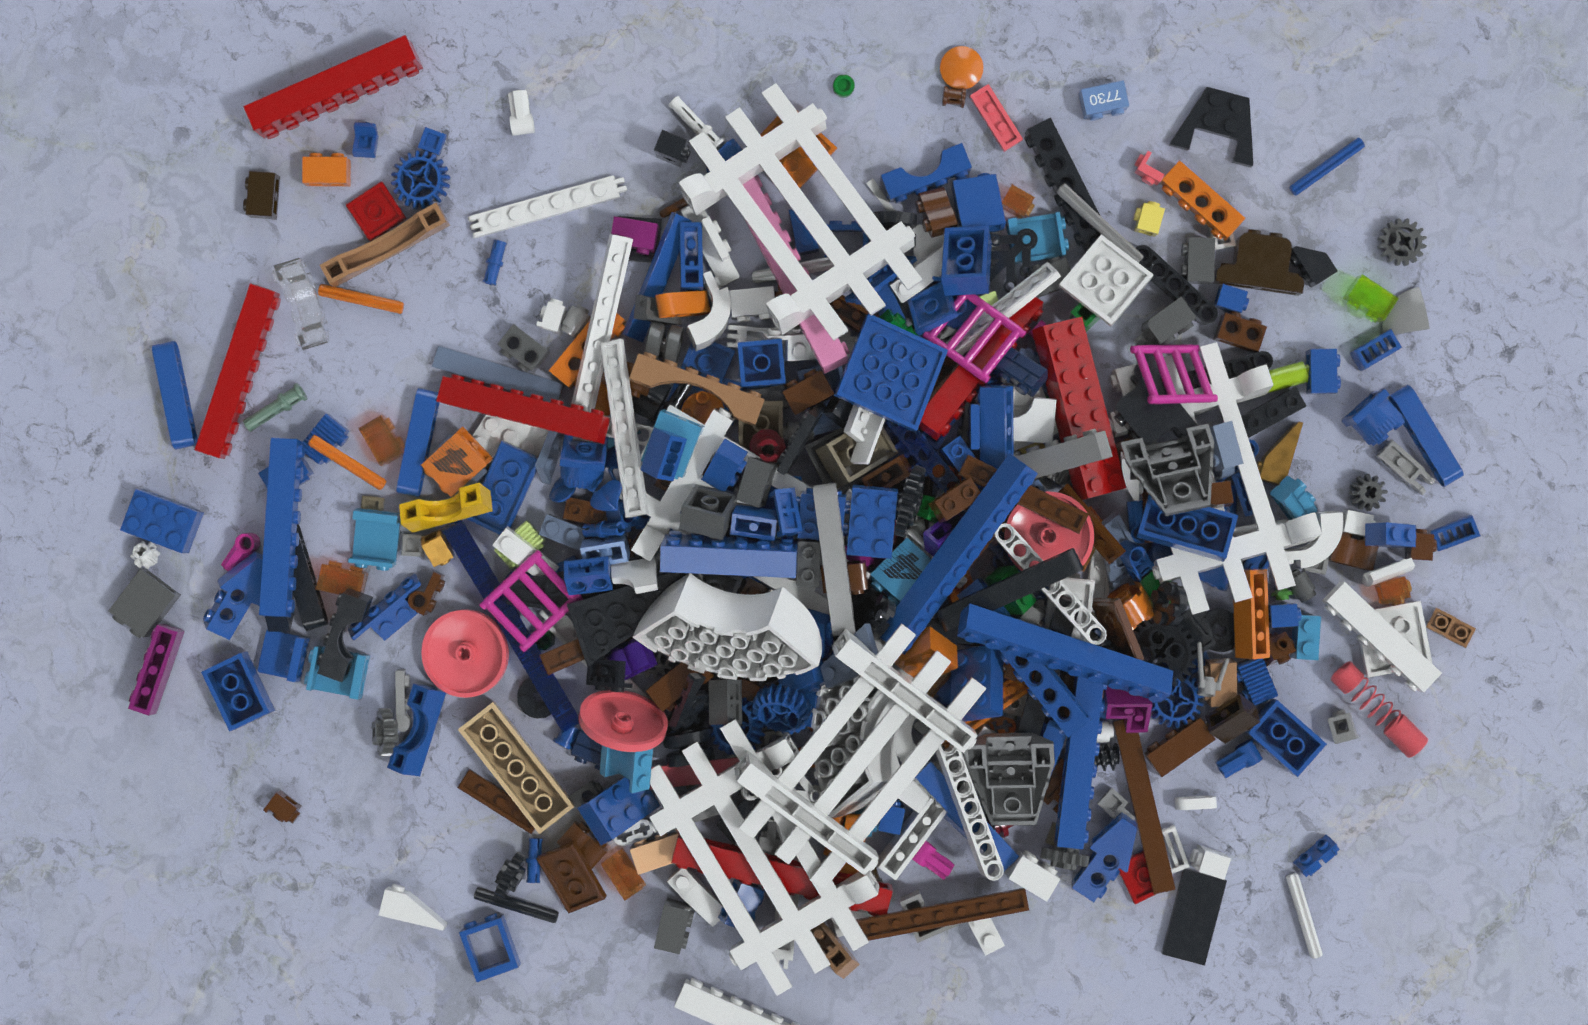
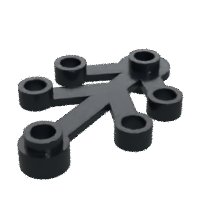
(1007, 258)

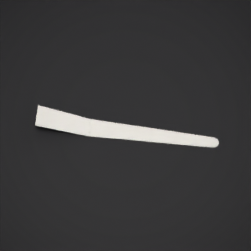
(879, 194)

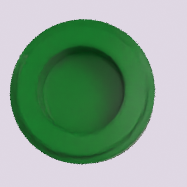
(843, 86)

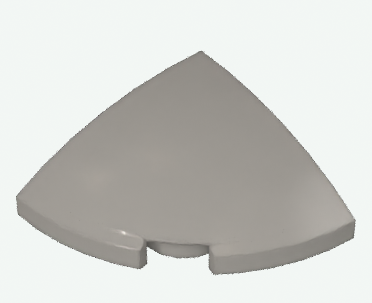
(1407, 314)

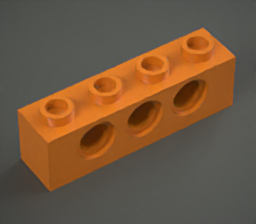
(1199, 189)
(561, 367)

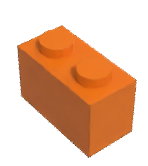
(326, 171)

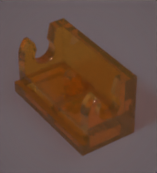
(623, 874)

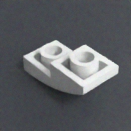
(1131, 481)

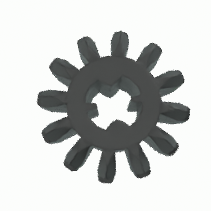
(1375, 494)

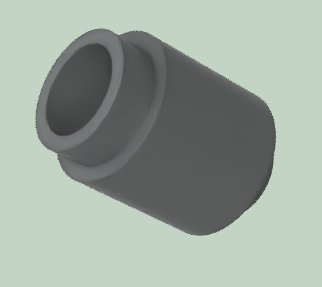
(1304, 587)

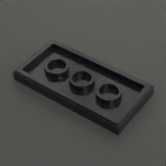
(1194, 917)

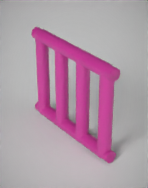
(1175, 351)
(966, 362)
(503, 588)

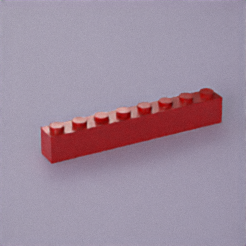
(237, 372)
(962, 385)
(524, 409)

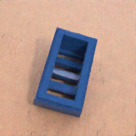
(1359, 359)
(1458, 540)

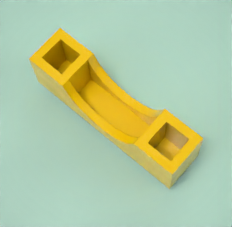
(424, 514)

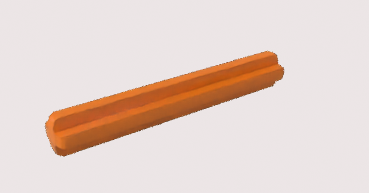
(360, 298)
(347, 462)

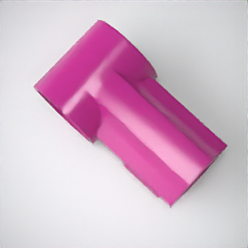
(239, 551)
(933, 860)

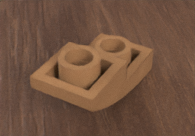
(1450, 628)

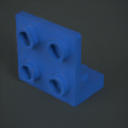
(283, 655)

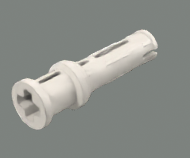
(694, 122)

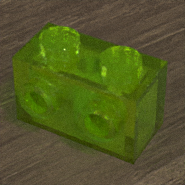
(1370, 299)

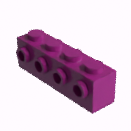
(155, 669)

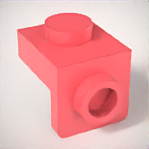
(1149, 175)

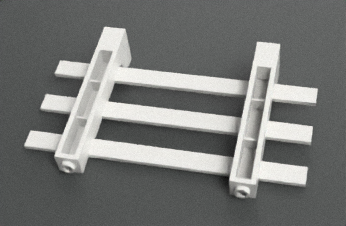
(764, 155)
(666, 513)
(1269, 537)
(909, 697)
(794, 921)

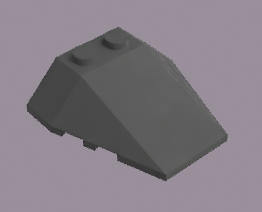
(1176, 470)
(1011, 775)

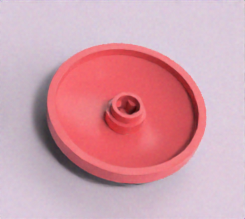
(1047, 536)
(465, 653)
(623, 721)

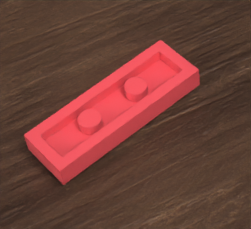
(996, 118)

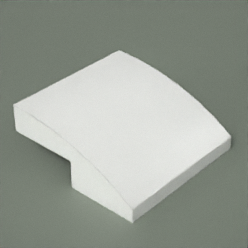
(1387, 572)

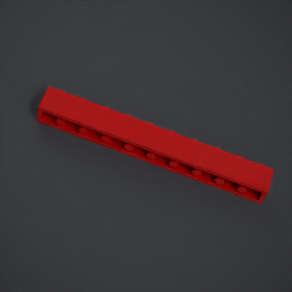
(791, 875)

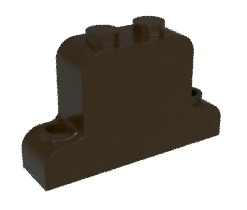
(1261, 264)

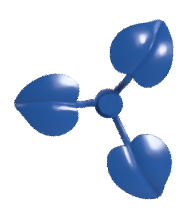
(604, 499)

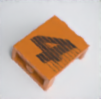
(456, 462)

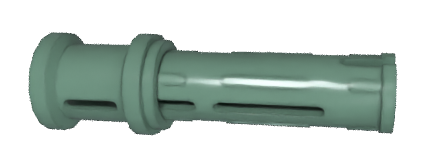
(283, 402)

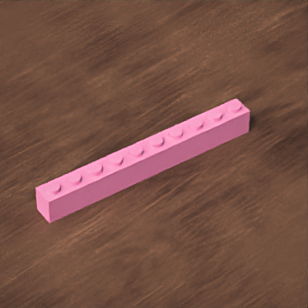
(827, 352)

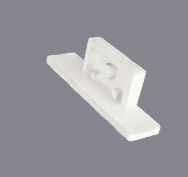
(714, 248)
(796, 344)
(865, 430)

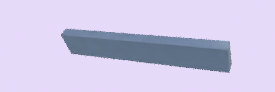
(496, 374)

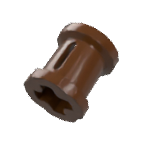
(954, 97)

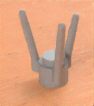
(1206, 685)

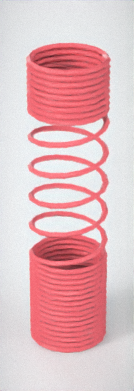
(1400, 729)

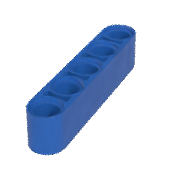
(174, 395)
(1426, 436)
(418, 442)

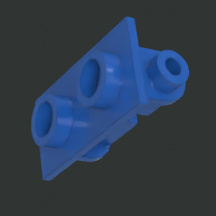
(1309, 860)

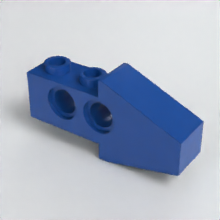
(245, 577)
(1115, 840)

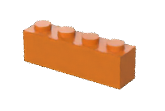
(1252, 618)

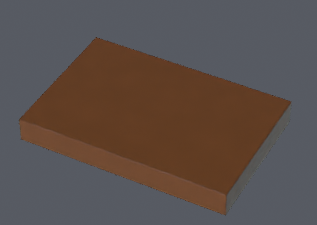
(1114, 619)
(571, 877)

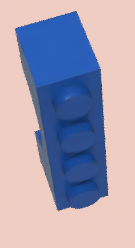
(900, 184)
(410, 755)

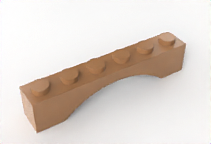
(356, 261)
(652, 373)

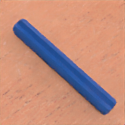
(1327, 166)

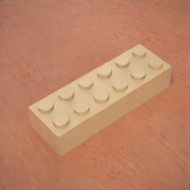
(516, 767)

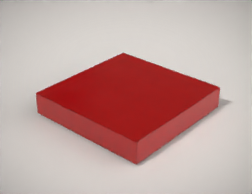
(376, 211)
(1137, 879)

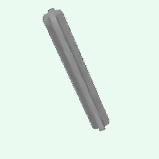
(1098, 222)

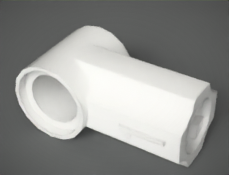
(520, 119)

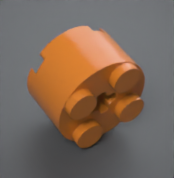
(1135, 602)

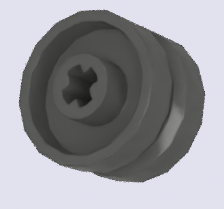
(662, 346)

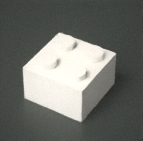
(1032, 875)

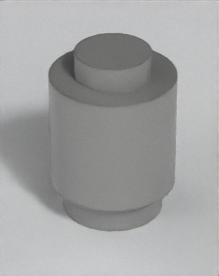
(575, 320)

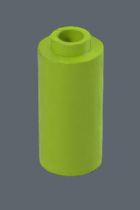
(1289, 376)

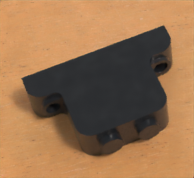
(1147, 419)

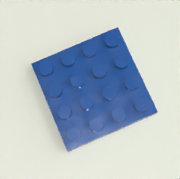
(891, 372)

